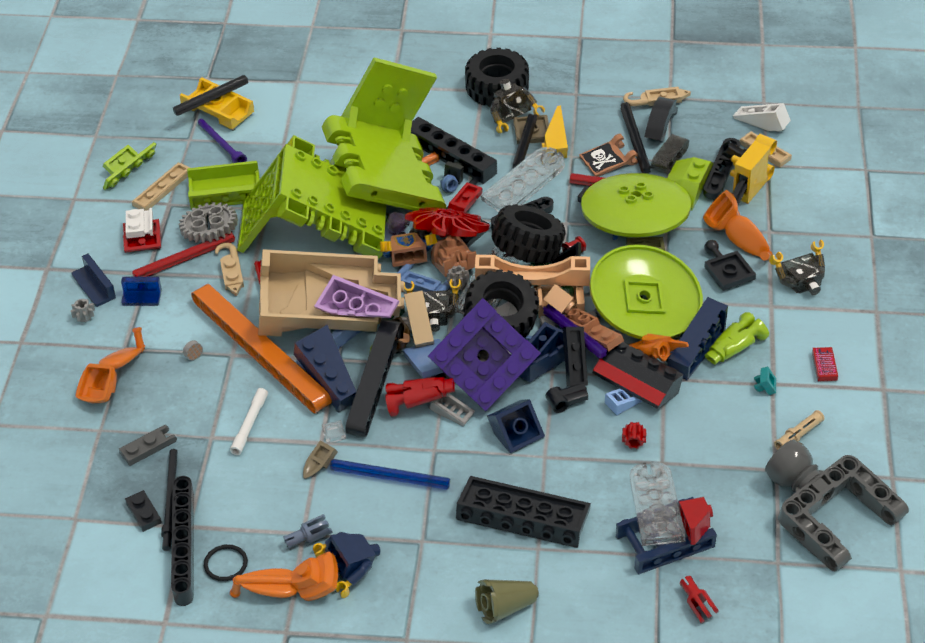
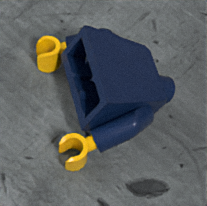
(352, 555)

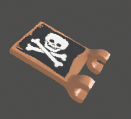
(608, 157)

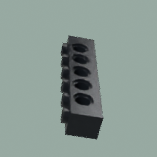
(454, 150)

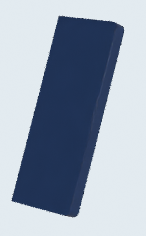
(94, 282)

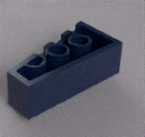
(700, 335)
(325, 365)

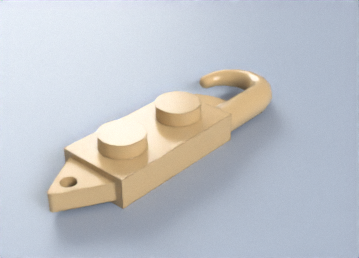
(650, 96)
(231, 268)

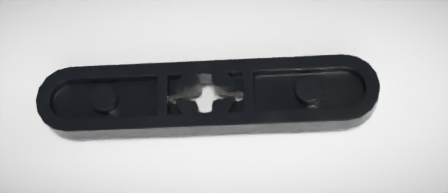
(716, 180)

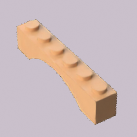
(569, 272)

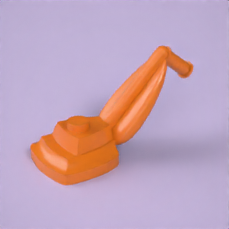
(739, 229)
(100, 379)
(311, 579)

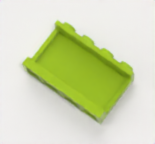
(222, 183)

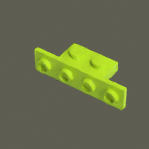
(124, 161)

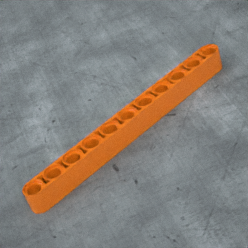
(261, 349)

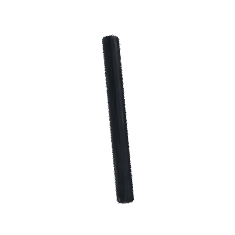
(635, 138)

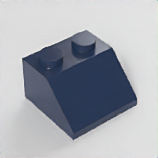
(516, 425)

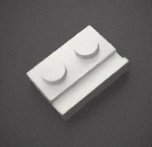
(139, 223)

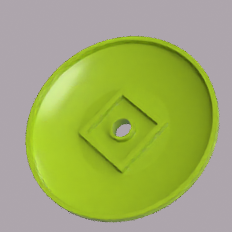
(636, 205)
(648, 271)

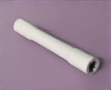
(241, 438)

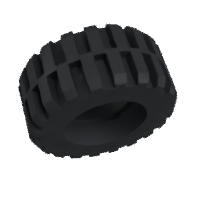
(491, 66)
(528, 234)
(509, 288)

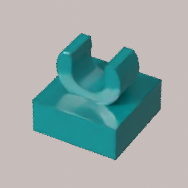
(765, 381)

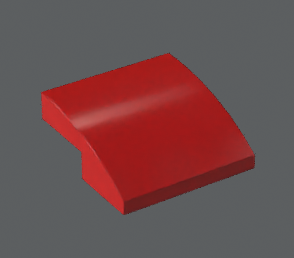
(143, 243)

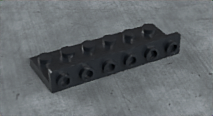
(522, 511)

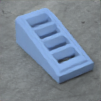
(618, 407)

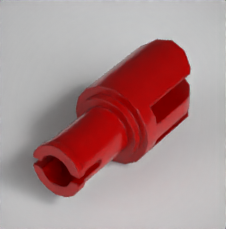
(697, 597)

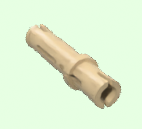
(814, 419)

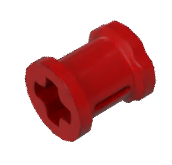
(566, 245)

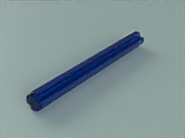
(390, 474)

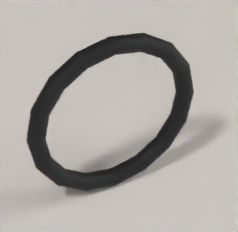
(225, 546)

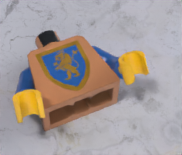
(407, 248)

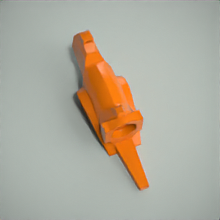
(658, 345)

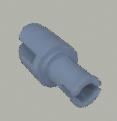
(309, 531)

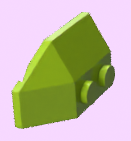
(691, 175)

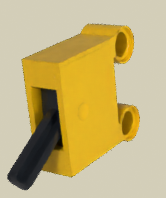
(752, 168)

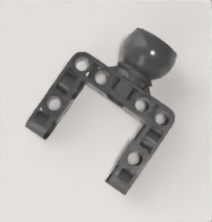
(794, 468)

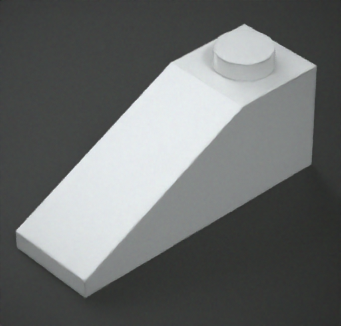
(767, 117)

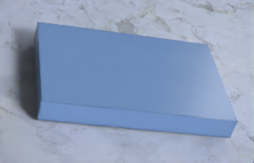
(418, 359)

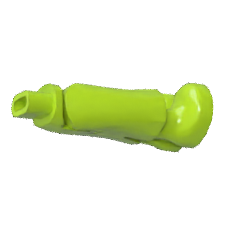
(737, 338)

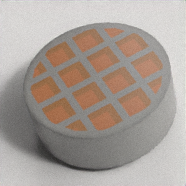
(192, 350)

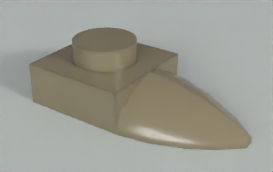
(319, 458)

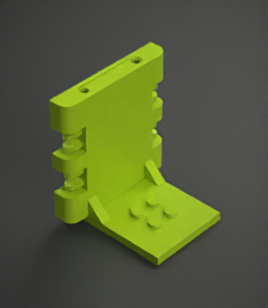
(377, 140)
(311, 192)

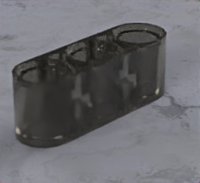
(669, 153)

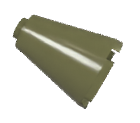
(503, 598)

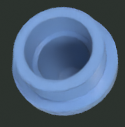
(449, 183)

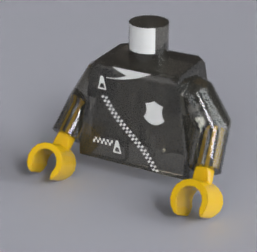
(510, 103)
(803, 272)
(439, 304)

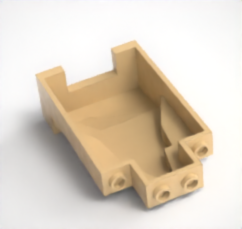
(296, 280)

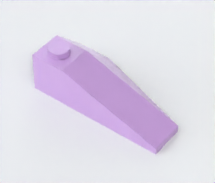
(351, 299)

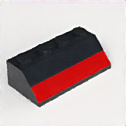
(639, 375)

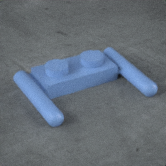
(420, 282)

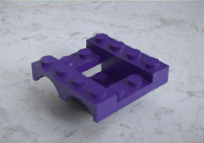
(490, 378)

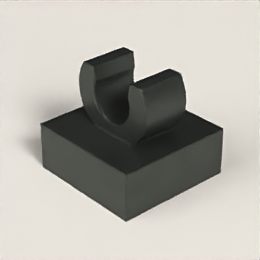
(455, 169)

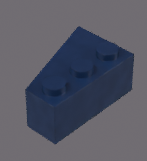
(550, 344)

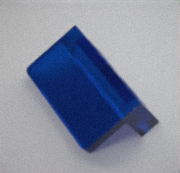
(141, 291)

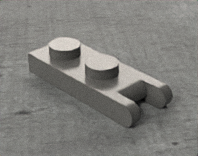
(147, 445)

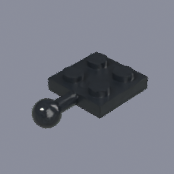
(727, 269)

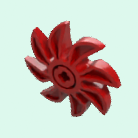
(447, 222)

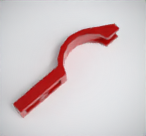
(465, 198)

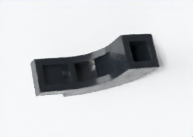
(659, 118)

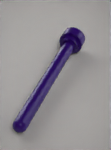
(236, 156)

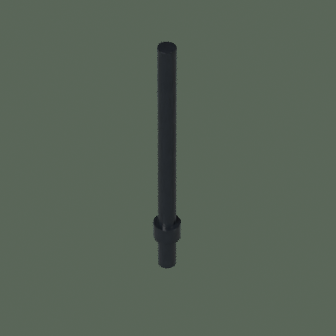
(166, 530)

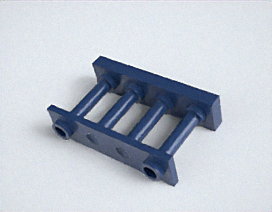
(664, 553)

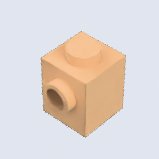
(559, 299)

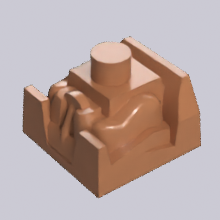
(451, 253)

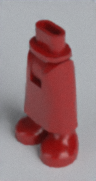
(416, 392)

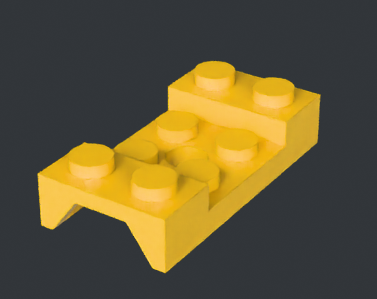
(229, 108)

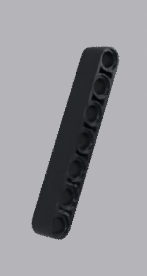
(373, 378)
(182, 541)

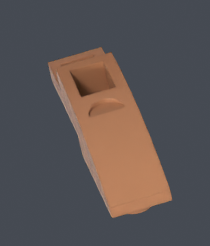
(600, 333)

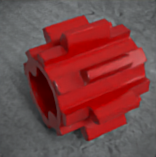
(634, 435)

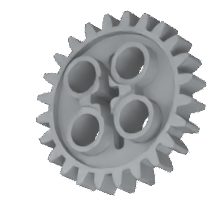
(195, 224)

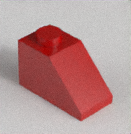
(695, 518)

